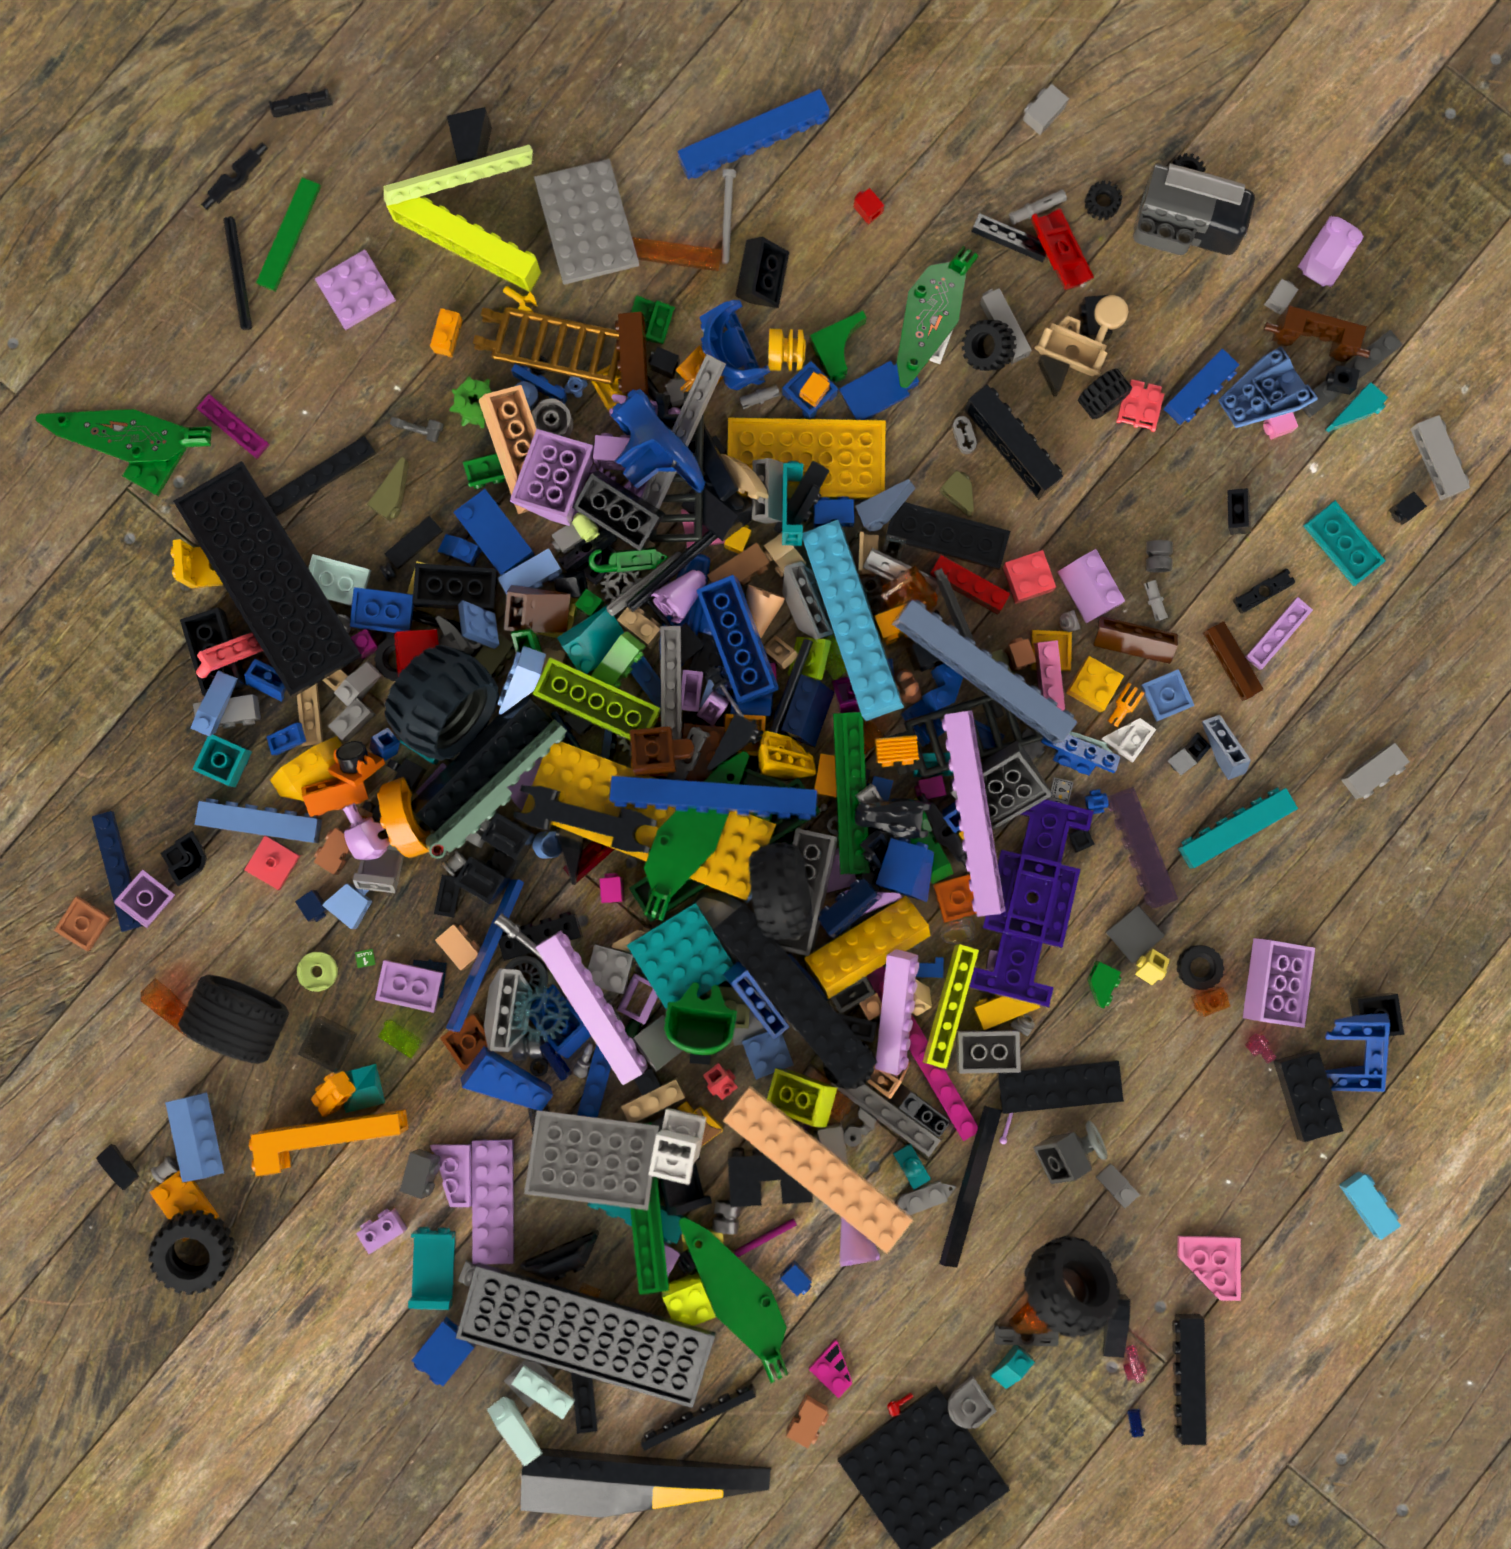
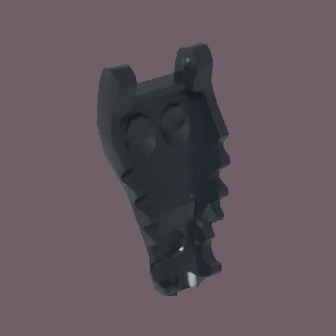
(897, 817)

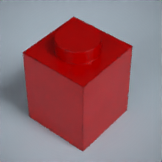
(868, 205)

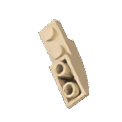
(745, 478)

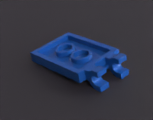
(875, 391)

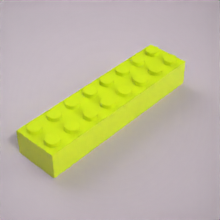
(468, 241)

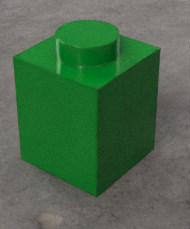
(589, 603)

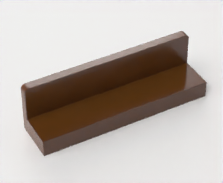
(1136, 640)
(1233, 661)

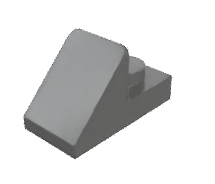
(1117, 1185)

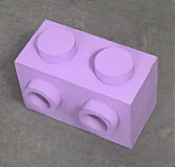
(381, 1231)

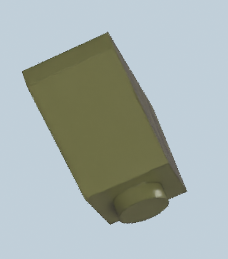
(959, 492)

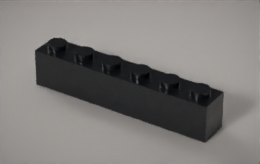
(1190, 1379)

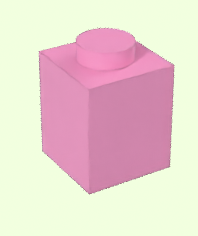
(1280, 425)

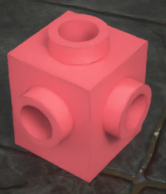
(720, 1081)

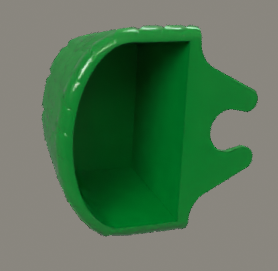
(699, 1024)

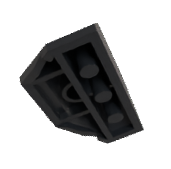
(562, 1258)

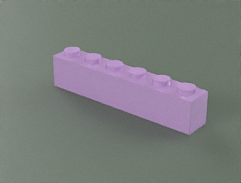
(896, 1011)

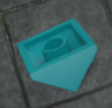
(368, 1088)

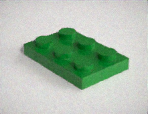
(152, 474)

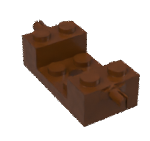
(1345, 335)

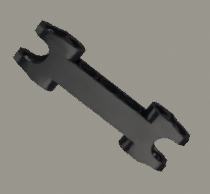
(549, 809)

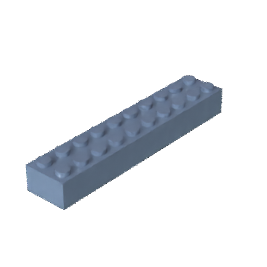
(985, 672)

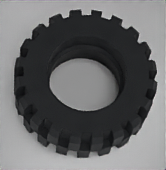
(184, 1276)

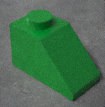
(525, 638)

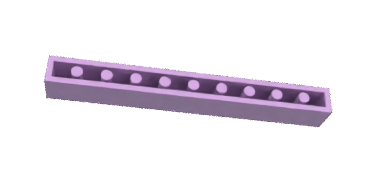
(974, 813)

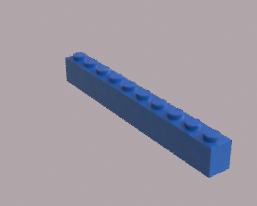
(713, 796)

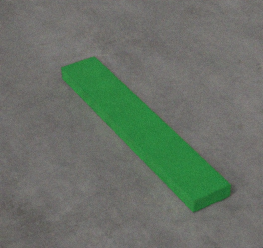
(288, 234)

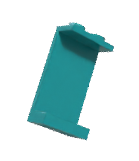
(791, 534)
(432, 1269)

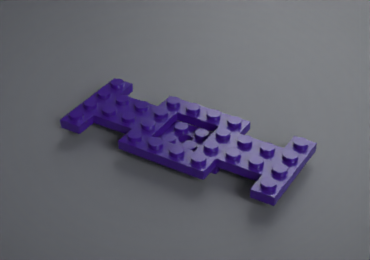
(1031, 924)

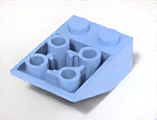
(521, 677)

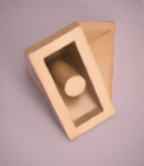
(886, 1082)

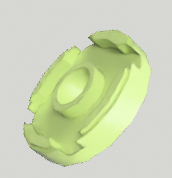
(328, 975)

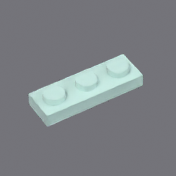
(543, 1392)

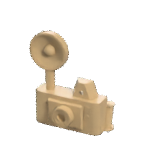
(1080, 351)

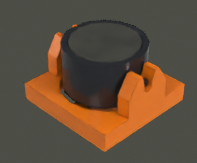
(355, 762)

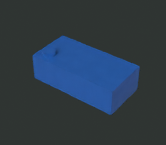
(494, 532)

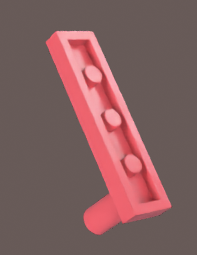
(227, 653)

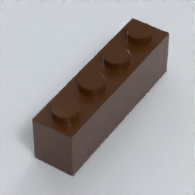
(632, 352)

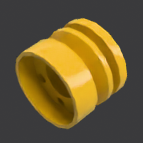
(785, 349)

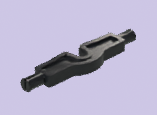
(226, 184)
(949, 840)

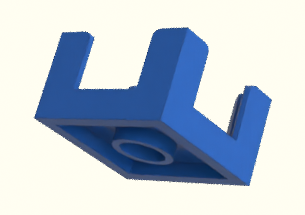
(793, 388)

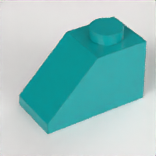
(1012, 1367)

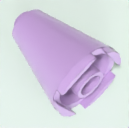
(679, 595)
(855, 1246)

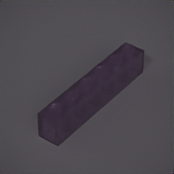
(1142, 848)

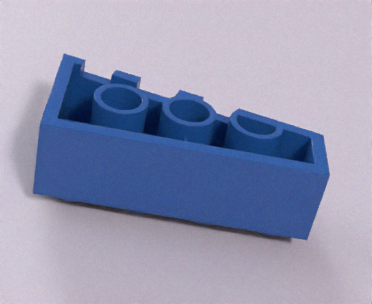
(504, 1080)

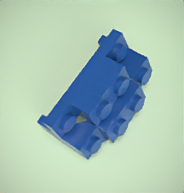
(731, 346)

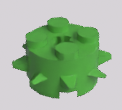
(464, 397)

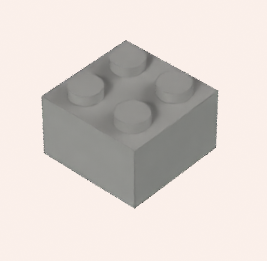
(610, 968)

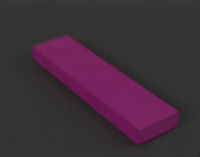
(233, 426)

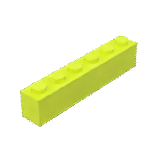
(950, 1006)

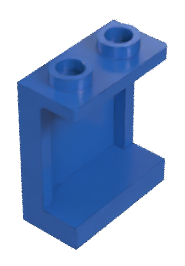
(442, 1353)

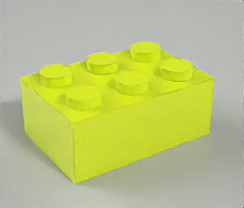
(802, 1097)

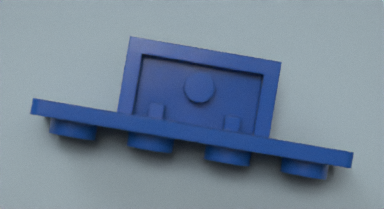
(1082, 755)

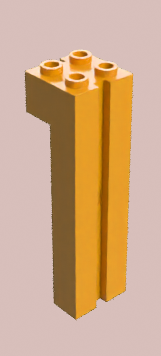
(273, 1145)

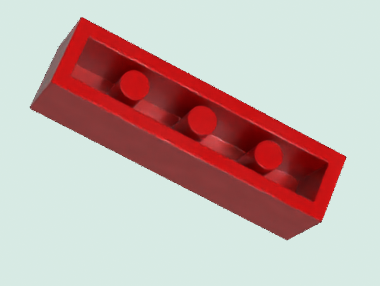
(972, 585)

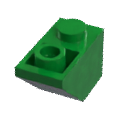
(1102, 982)

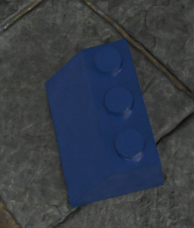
(807, 711)
(848, 907)

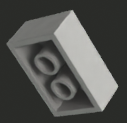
(988, 1051)

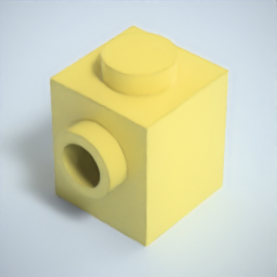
(1152, 966)

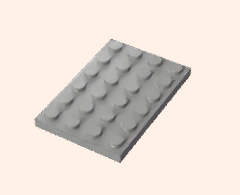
(586, 221)
(591, 1160)

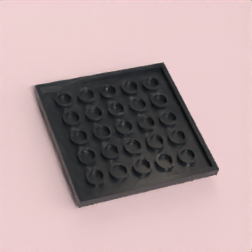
(923, 1474)

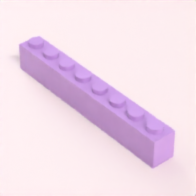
(592, 1007)

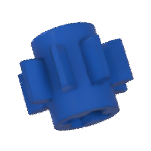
(1096, 801)

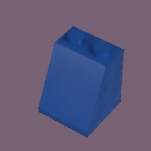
(907, 869)

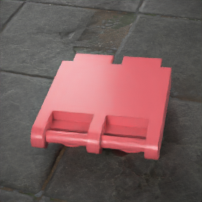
(1141, 405)

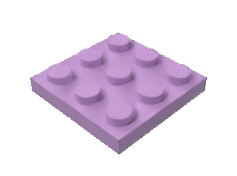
(355, 289)

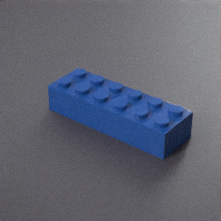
(737, 639)

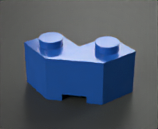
(948, 686)

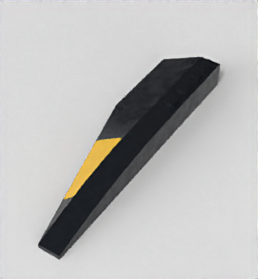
(625, 1484)

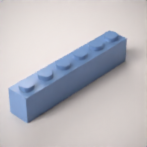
(258, 821)

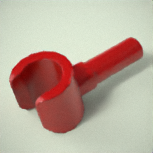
(893, 1406)

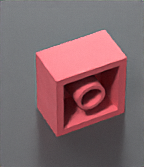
(1029, 576)

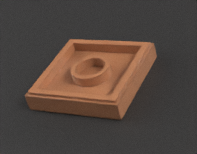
(82, 923)

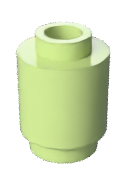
(585, 527)

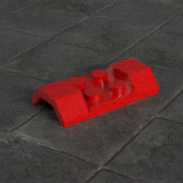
(1062, 249)

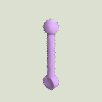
(1003, 1140)

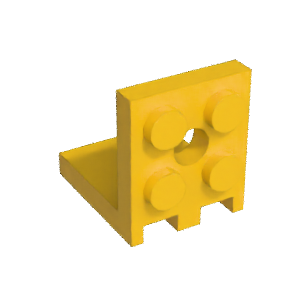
(192, 566)

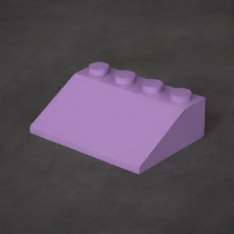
(553, 476)
(1278, 982)

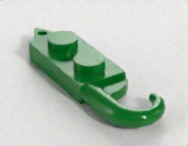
(628, 560)

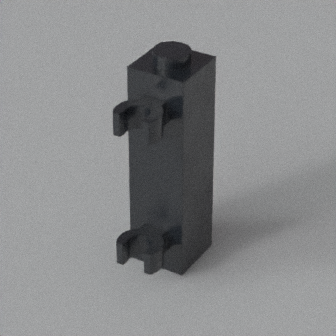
(410, 771)

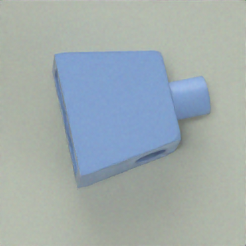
(349, 905)

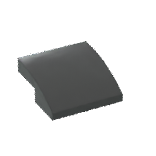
(453, 634)
(1135, 933)

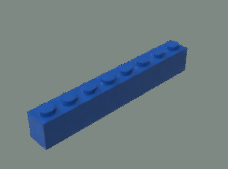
(754, 134)

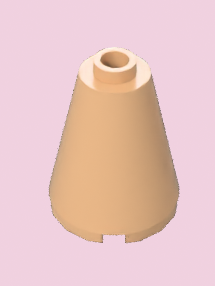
(763, 607)

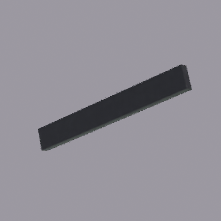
(970, 1186)

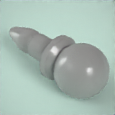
(581, 1069)

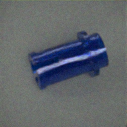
(1136, 1428)

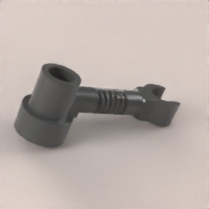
(431, 431)

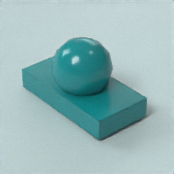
(911, 1166)

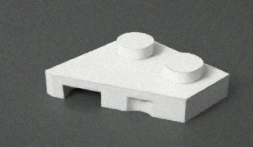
(1130, 738)

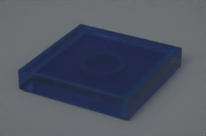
(556, 1061)

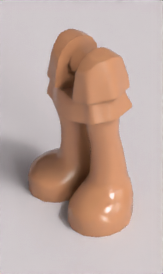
(910, 689)

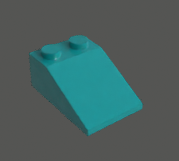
(591, 640)

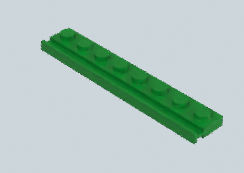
(849, 782)
(649, 1245)

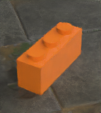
(332, 795)

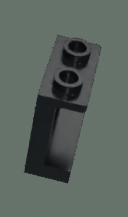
(684, 1197)

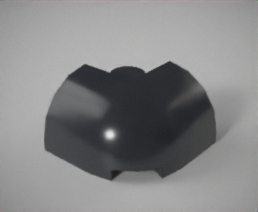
(185, 858)

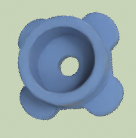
(569, 388)

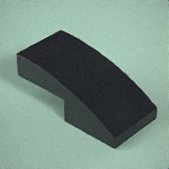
(117, 1167)

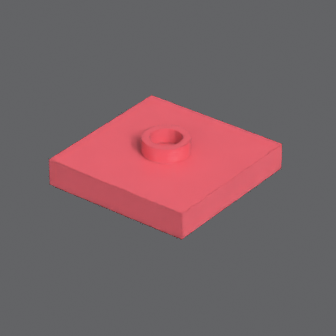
(272, 862)

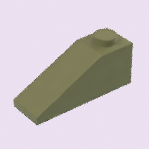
(390, 494)

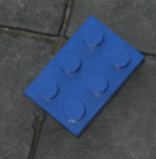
(381, 610)

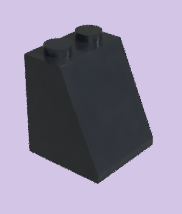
(470, 134)

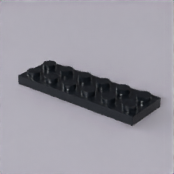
(950, 535)
(1060, 1087)

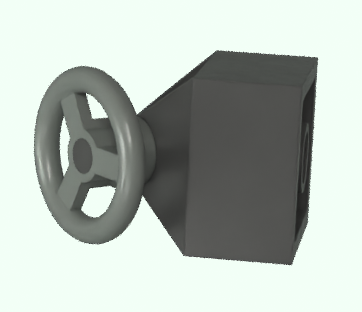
(1066, 1155)

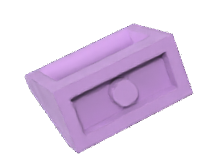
(628, 995)

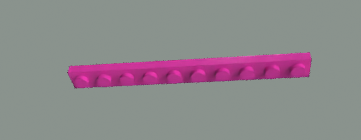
(935, 1075)

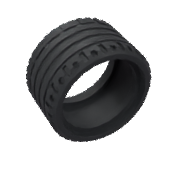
(233, 1019)

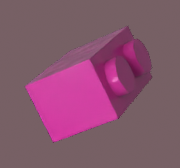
(612, 888)

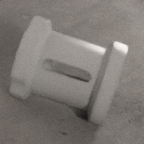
(454, 863)
(164, 1169)

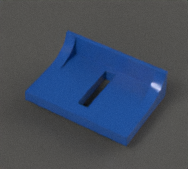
(921, 732)

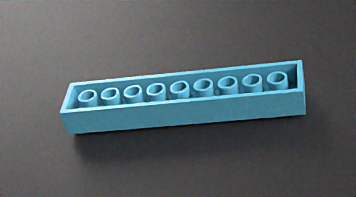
(852, 621)

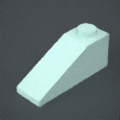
(514, 1429)

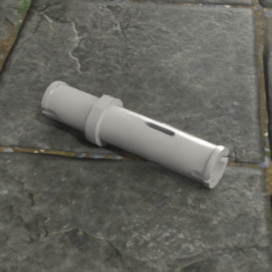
(1037, 207)

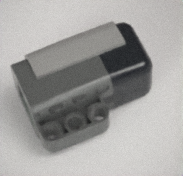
(1192, 209)

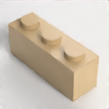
(653, 1101)

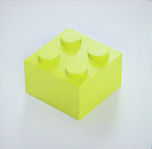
(688, 1301)

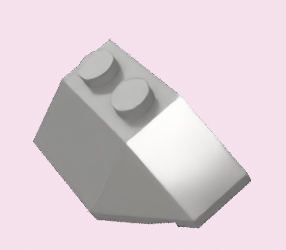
(806, 601)
(499, 1016)

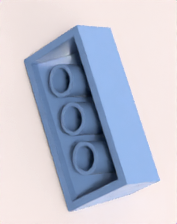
(194, 1137)

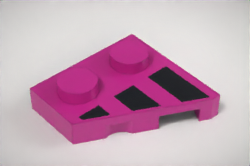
(832, 1369)

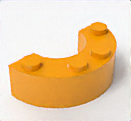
(399, 819)

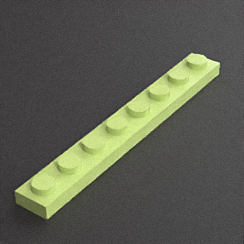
(457, 175)

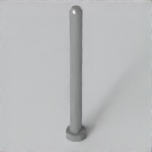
(728, 174)

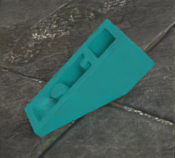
(1366, 403)

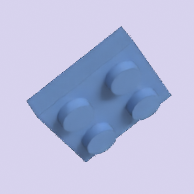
(478, 624)
(1167, 695)
(767, 1054)

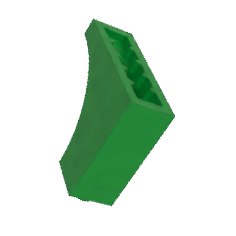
(831, 342)

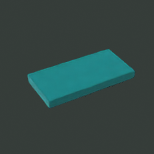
(1344, 543)

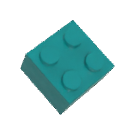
(222, 760)

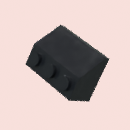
(762, 272)
(720, 516)

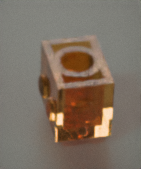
(1218, 1001)
(841, 1106)

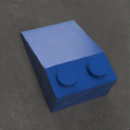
(572, 1036)

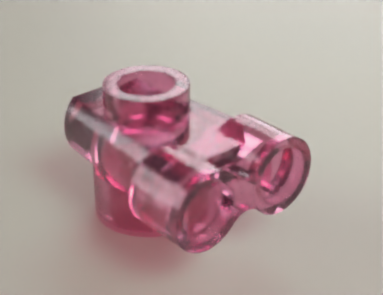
(1258, 1045)
(1134, 1369)

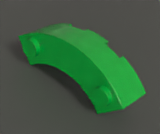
(941, 865)

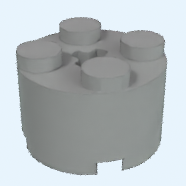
(549, 410)

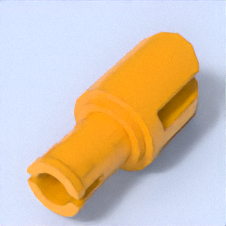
(1123, 707)

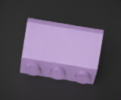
(1091, 586)

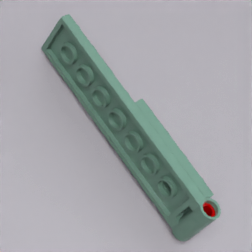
(492, 794)

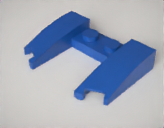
(1371, 1076)

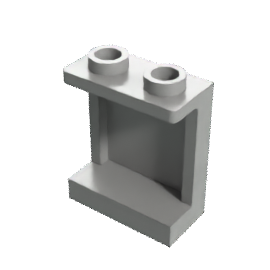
(380, 873)

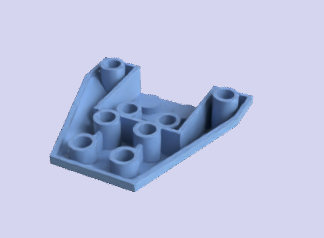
(1266, 391)

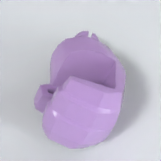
(362, 835)

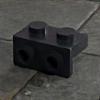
(874, 850)

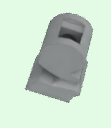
(853, 1132)

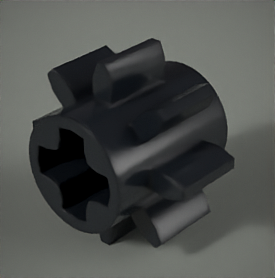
(686, 1263)

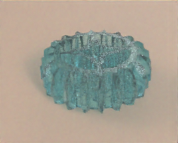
(557, 1016)

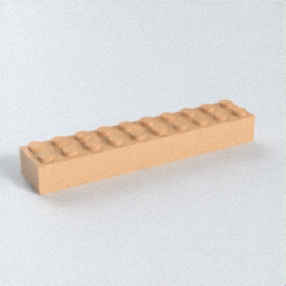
(818, 1169)

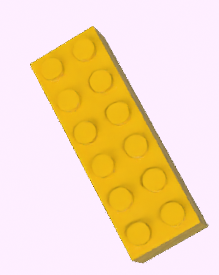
(866, 946)

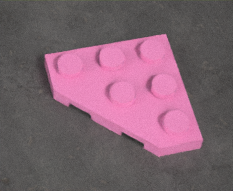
(1214, 1262)

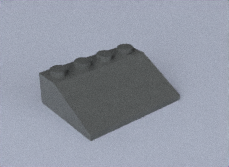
(1011, 784)

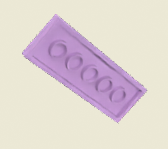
(493, 1201)

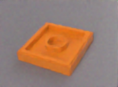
(955, 898)

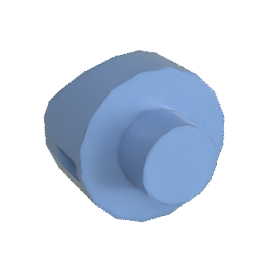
(530, 393)
(546, 845)

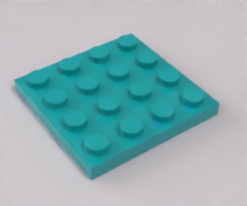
(681, 953)

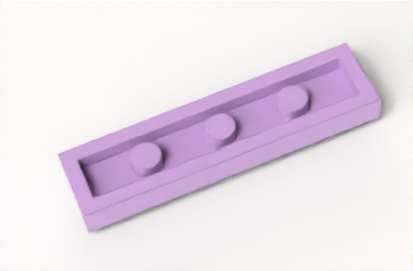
(1278, 633)

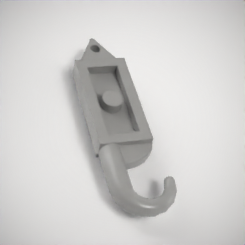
(925, 1197)

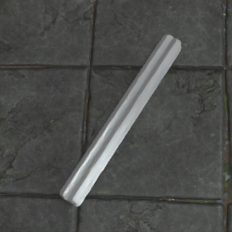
(620, 603)

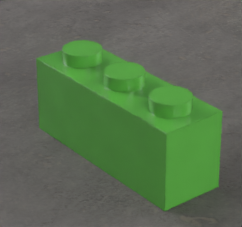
(619, 660)

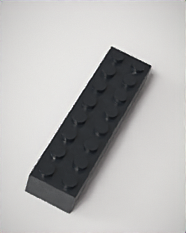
(479, 762)

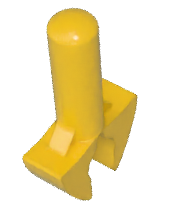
(520, 299)

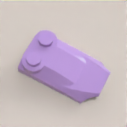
(1330, 251)

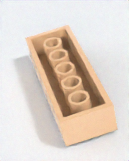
(510, 429)

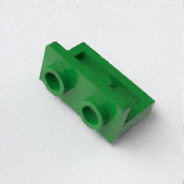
(483, 470)

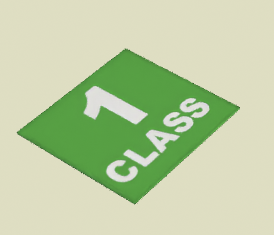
(365, 958)

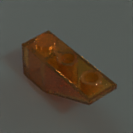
(163, 1002)

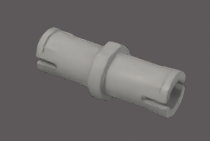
(759, 396)
(1155, 600)

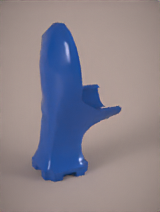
(652, 444)

